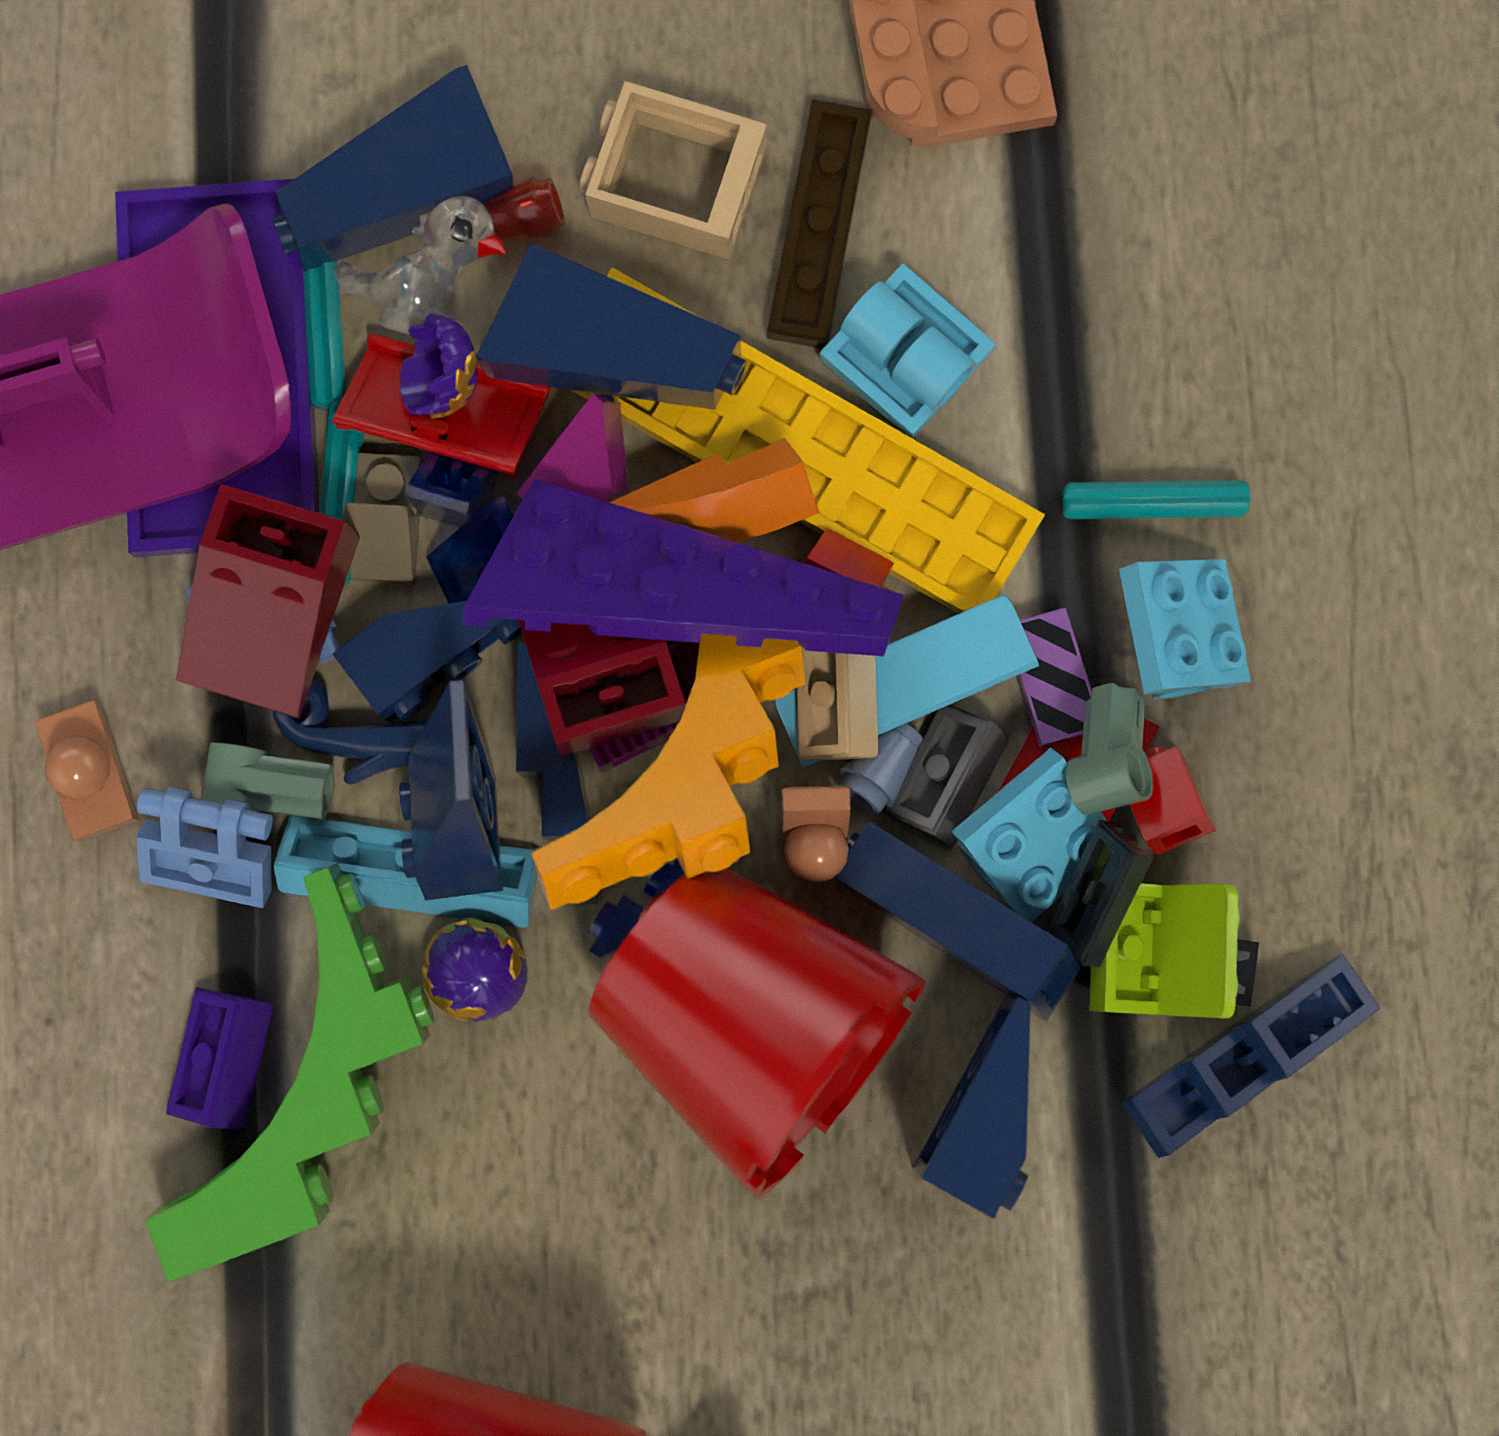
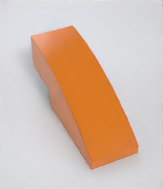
(734, 498)

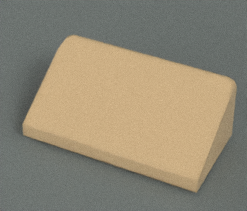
(837, 707)

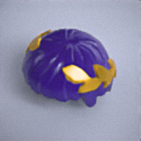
(441, 370)
(474, 970)

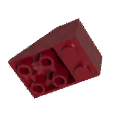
(263, 599)
(602, 685)

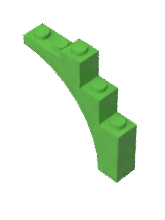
(273, 1184)

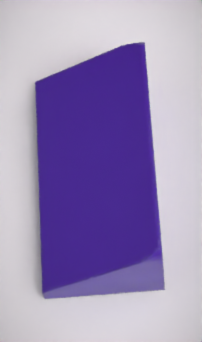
(219, 1059)

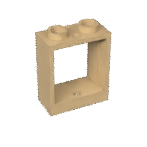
(692, 121)

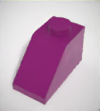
(588, 453)

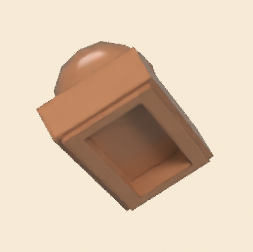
(86, 771)
(816, 831)

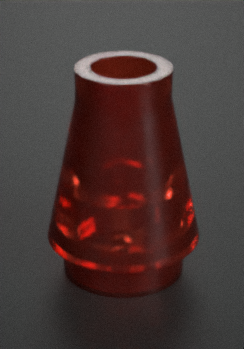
(527, 210)

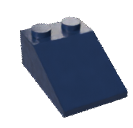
(451, 805)
(983, 1128)

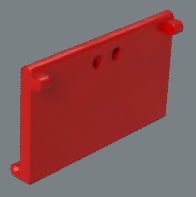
(486, 431)

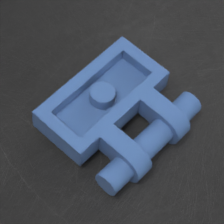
(200, 861)

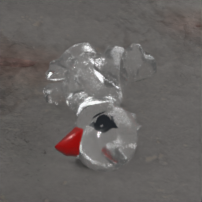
(423, 280)

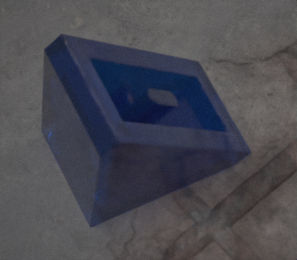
(450, 489)
(467, 551)

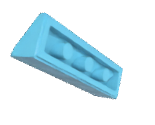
(940, 666)
(377, 865)

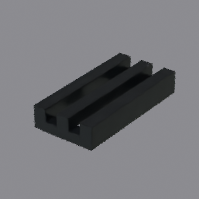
(1106, 898)

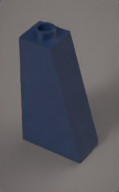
(394, 173)
(606, 338)
(959, 920)

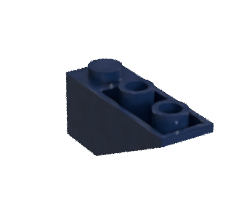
(414, 652)

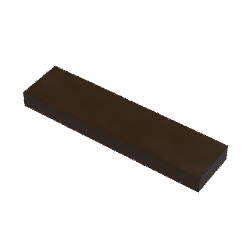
(819, 224)

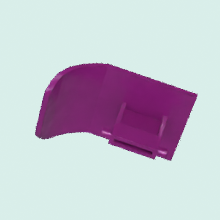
(137, 382)

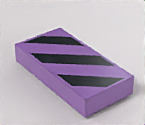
(1059, 685)

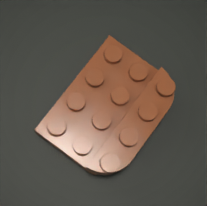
(953, 67)

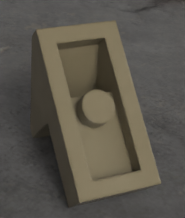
(384, 519)

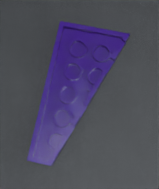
(664, 581)

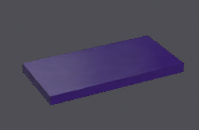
(291, 472)

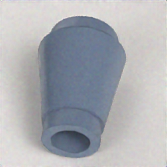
(878, 780)

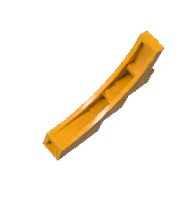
(685, 797)

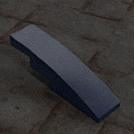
(537, 756)
(1251, 1056)

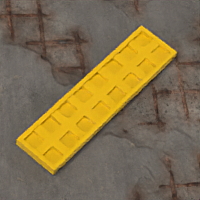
(870, 482)

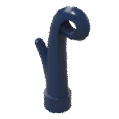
(381, 745)

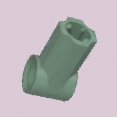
(1112, 762)
(268, 782)

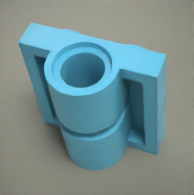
(906, 350)
(1184, 626)
(1028, 837)

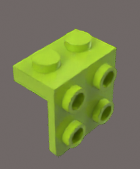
(1172, 954)

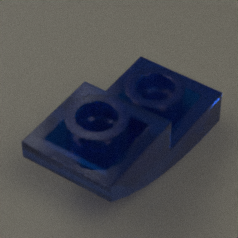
(616, 922)

